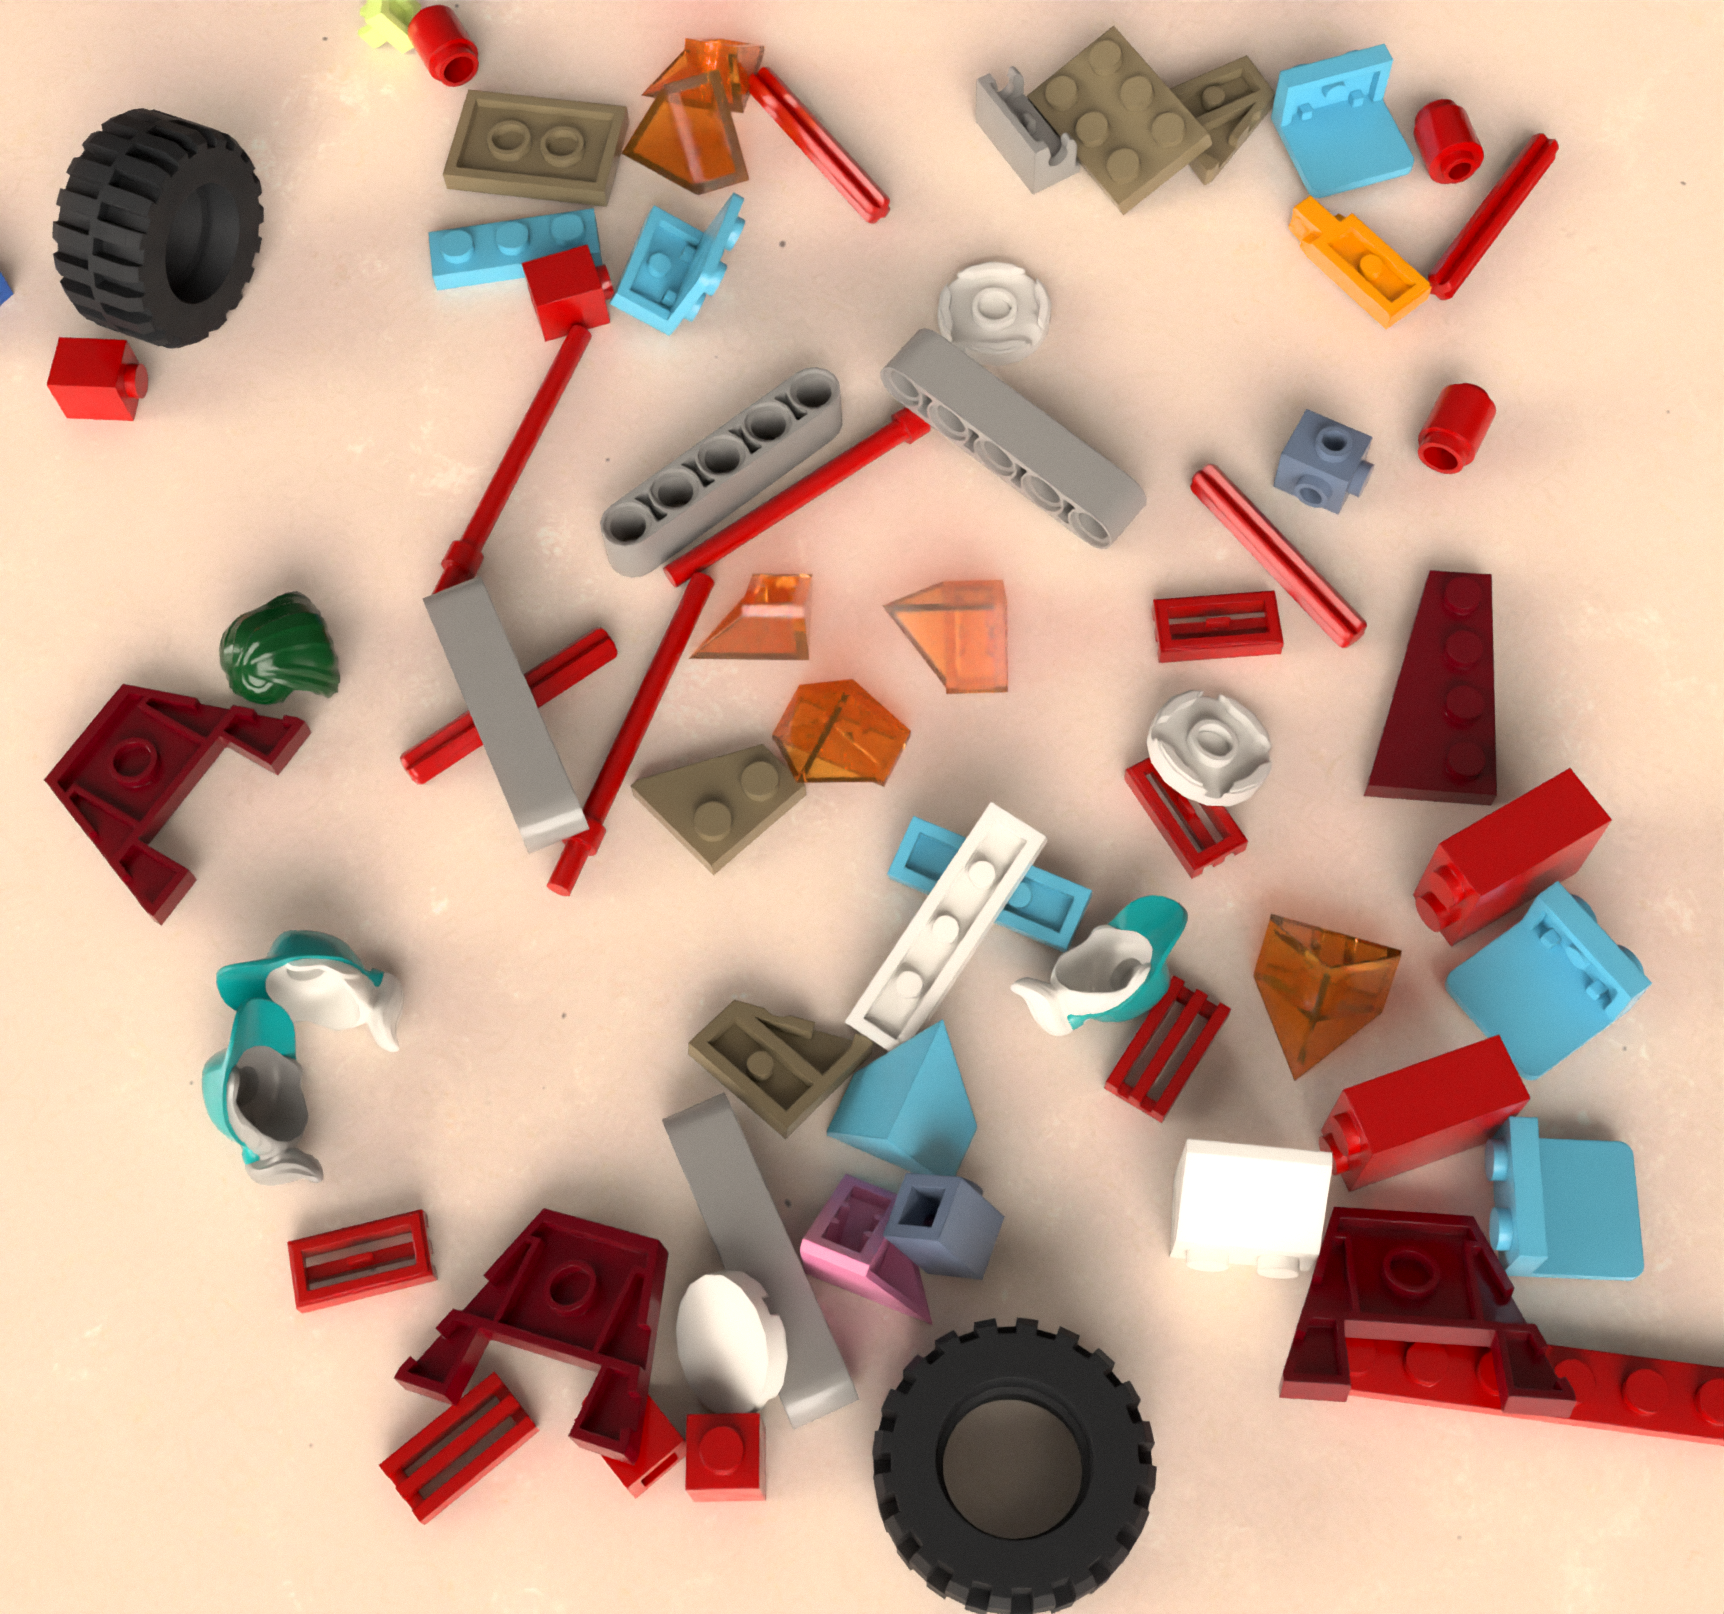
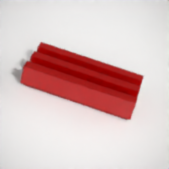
(1219, 635)
(1192, 861)
(1195, 1004)
(352, 1290)
(444, 1425)

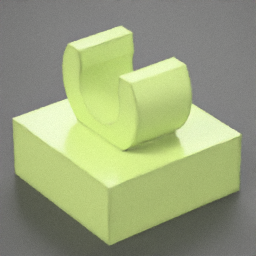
(388, 22)

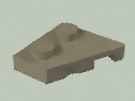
(1229, 107)
(721, 802)
(776, 1062)

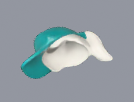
(1111, 973)
(320, 983)

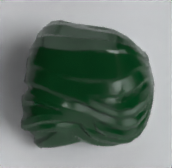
(279, 651)

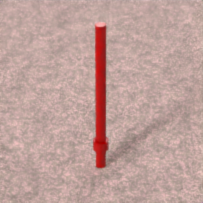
(904, 427)
(465, 555)
(630, 736)

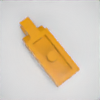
(1359, 262)

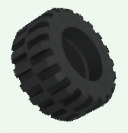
(158, 227)
(1113, 1447)

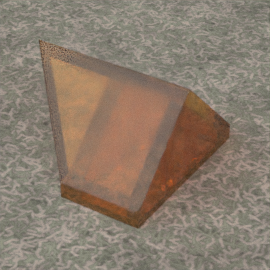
(733, 59)
(690, 136)
(766, 622)
(959, 633)
(839, 735)
(1320, 987)

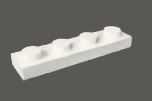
(947, 929)

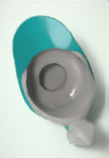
(258, 1096)

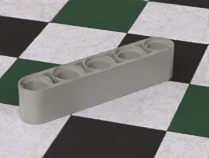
(1013, 438)
(714, 496)
(505, 715)
(756, 1242)

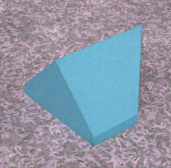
(910, 1107)

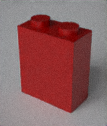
(1509, 857)
(1422, 1113)

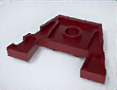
(142, 764)
(1416, 1283)
(571, 1296)

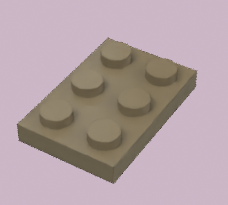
(1122, 118)
(536, 147)

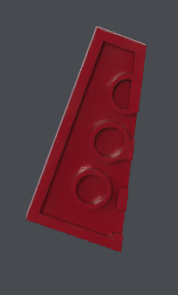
(1443, 704)

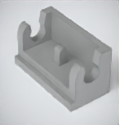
(1023, 134)

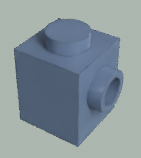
(1324, 463)
(944, 1225)

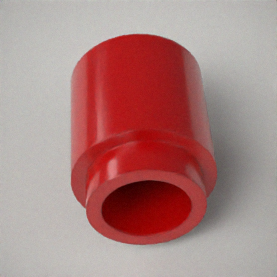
(444, 45)
(1447, 142)
(1455, 427)

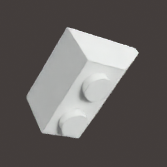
(1249, 1207)

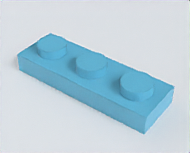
(497, 249)
(1040, 908)

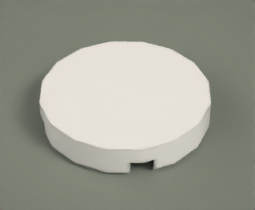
(995, 313)
(1209, 748)
(730, 1343)

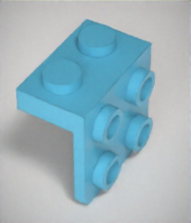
(1339, 124)
(676, 266)
(1548, 982)
(1563, 1205)

